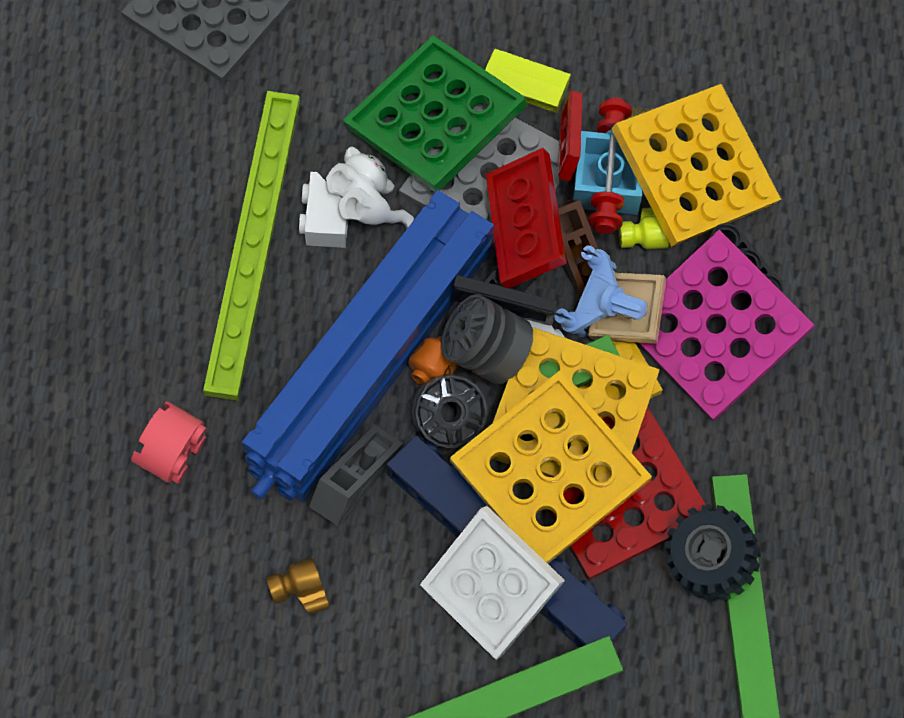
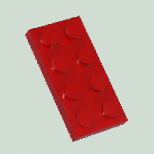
(525, 218)

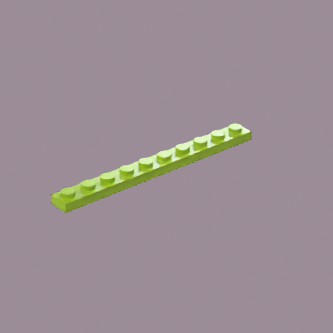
(252, 247)

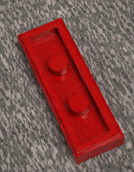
(570, 135)

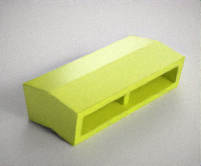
(536, 82)

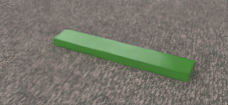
(534, 685)

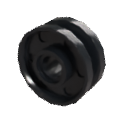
(470, 413)

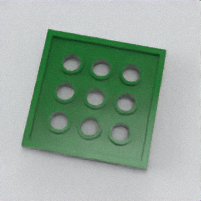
(435, 94)

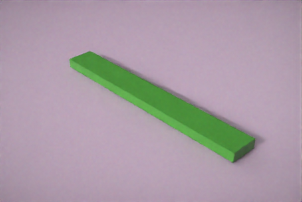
(748, 617)

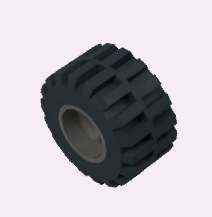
(712, 552)

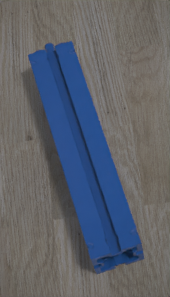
(365, 349)

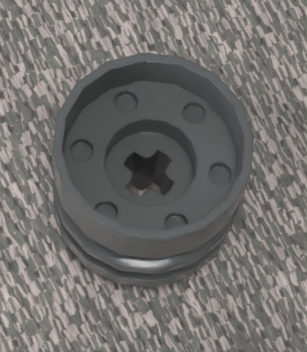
(487, 339)

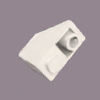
(323, 219)

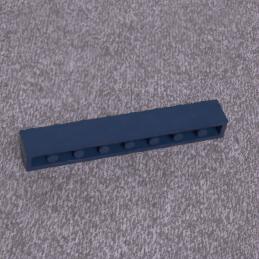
(454, 504)

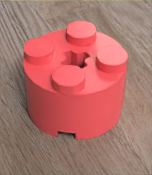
(168, 443)

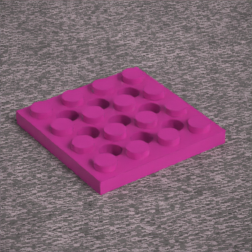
(765, 349)

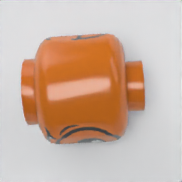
(429, 361)

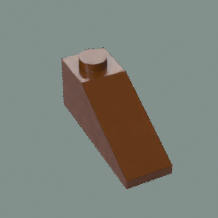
(576, 236)

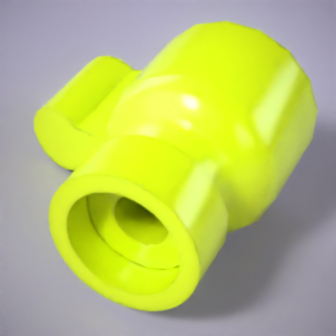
(646, 232)

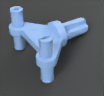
(600, 297)

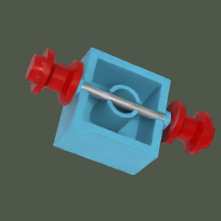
(603, 173)

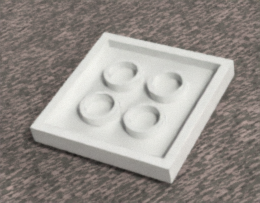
(492, 582)

